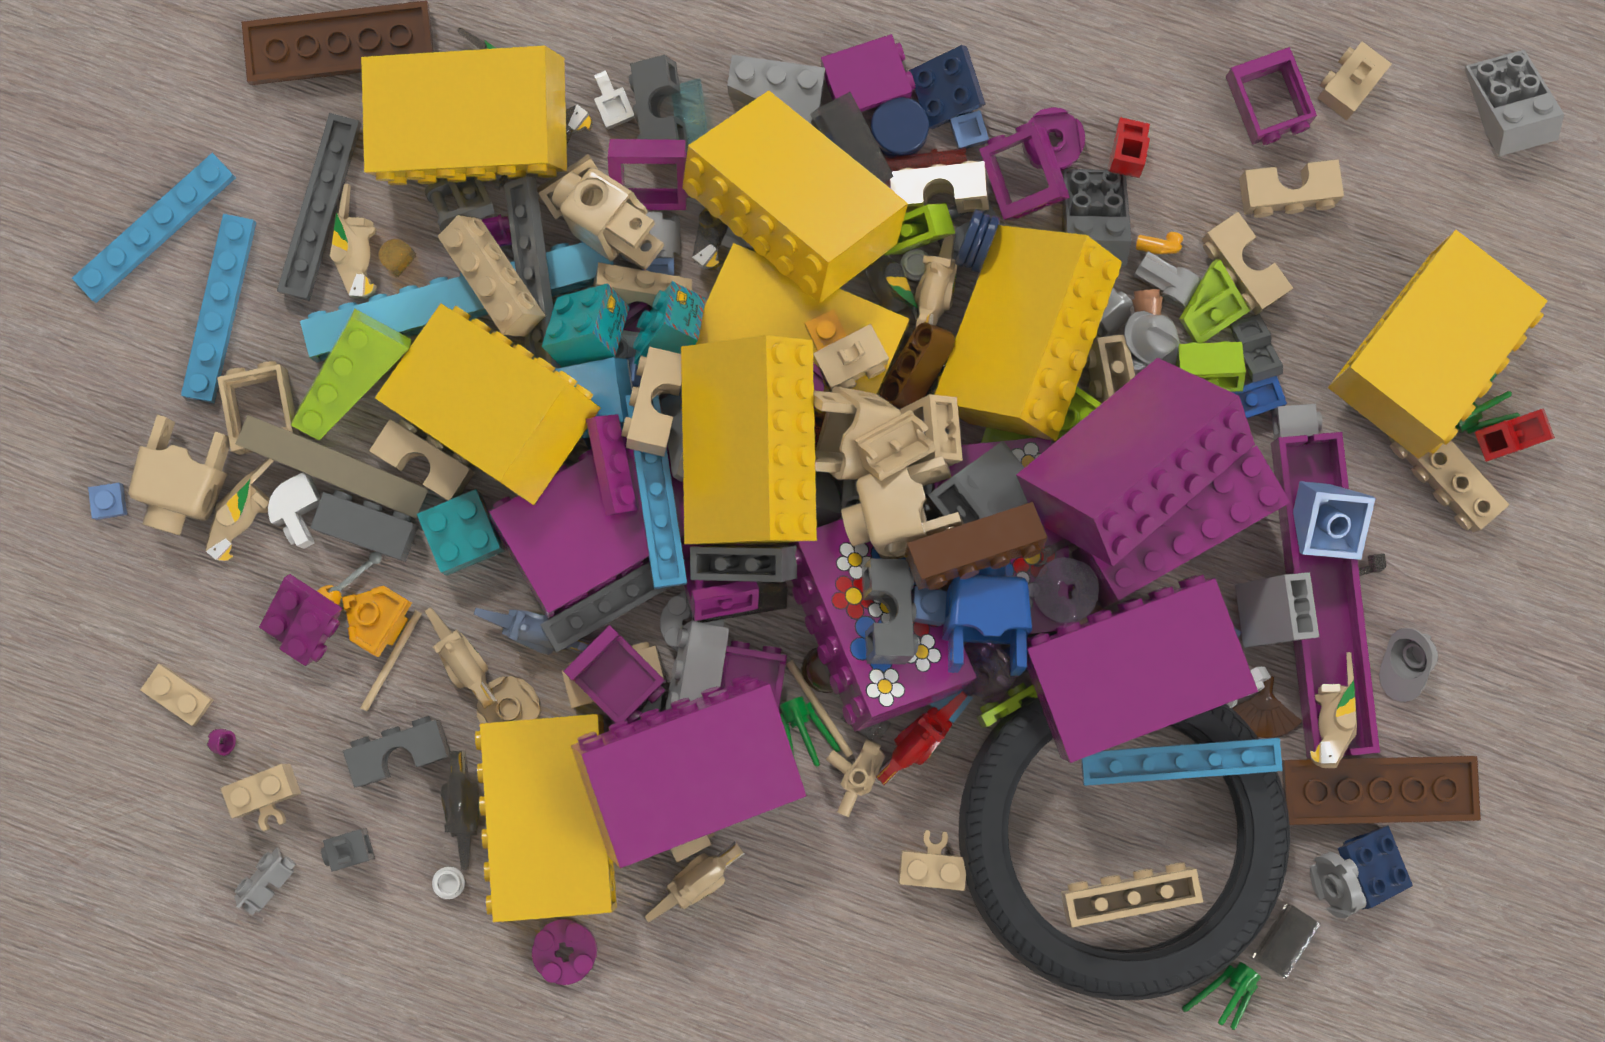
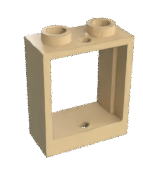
(240, 377)
(939, 413)

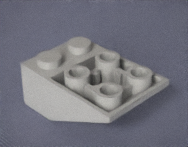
(1514, 103)

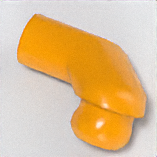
(1160, 246)

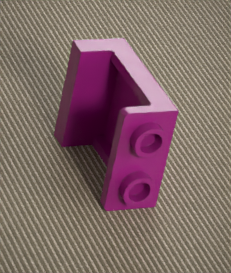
(869, 72)
(717, 597)
(765, 665)
(616, 676)

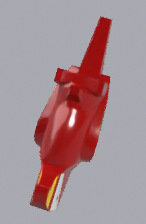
(920, 739)

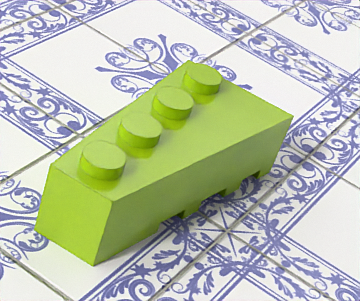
(352, 367)

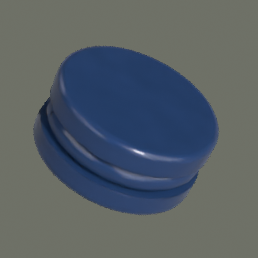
(900, 127)
(977, 240)

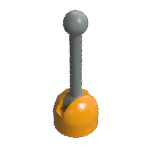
(334, 593)

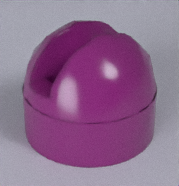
(224, 748)

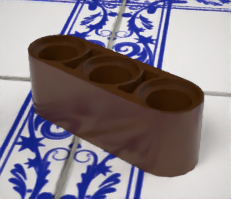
(917, 365)

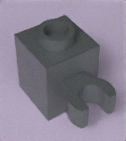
(347, 850)

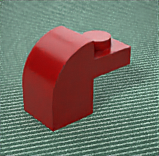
(1129, 148)
(1514, 435)

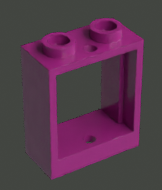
(1277, 61)
(650, 152)
(1057, 189)

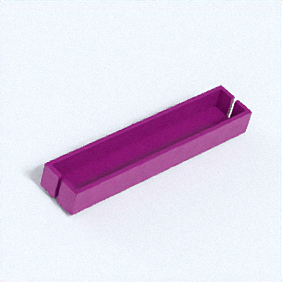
(1335, 594)

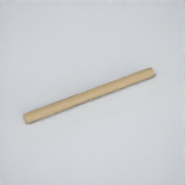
(391, 660)
(819, 708)

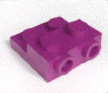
(301, 620)

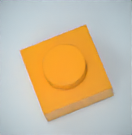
(825, 329)

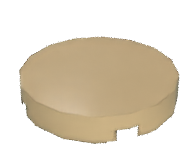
(521, 705)

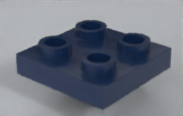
(947, 86)
(1379, 865)

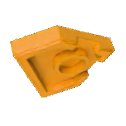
(375, 618)

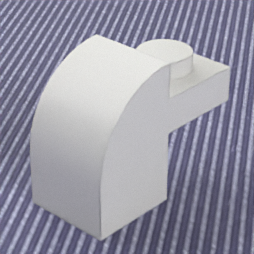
(288, 505)

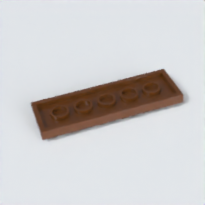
(332, 41)
(1382, 790)

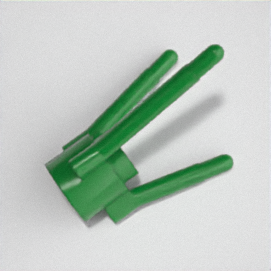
(1472, 423)
(796, 713)
(1242, 981)

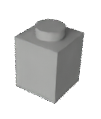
(1296, 420)

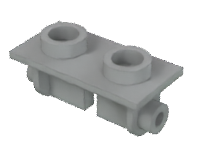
(254, 890)

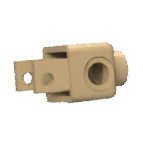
(606, 216)
(847, 417)
(174, 482)
(893, 509)

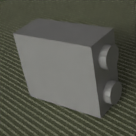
(1277, 610)

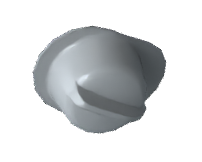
(1151, 337)
(1407, 664)

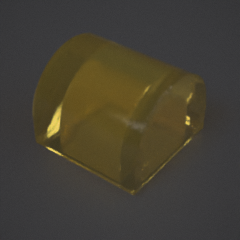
(396, 256)

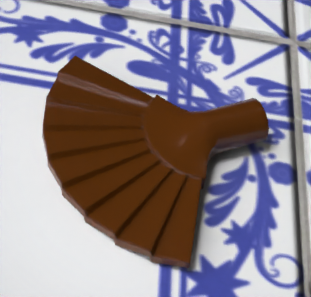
(1266, 713)

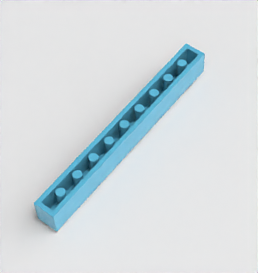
(410, 309)

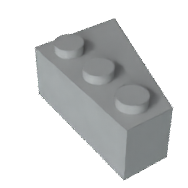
(792, 83)
(698, 661)

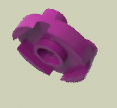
(1064, 126)
(548, 941)

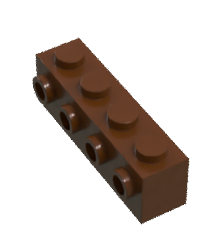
(976, 546)

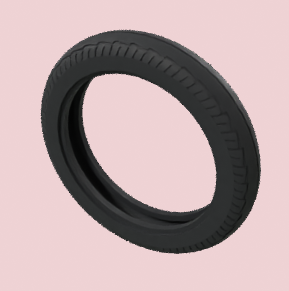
(1115, 973)

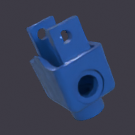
(988, 611)

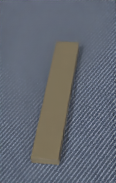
(331, 466)

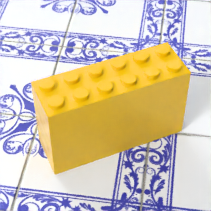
(464, 115)
(793, 195)
(760, 301)
(1029, 330)
(1439, 346)
(489, 401)
(748, 441)
(540, 822)

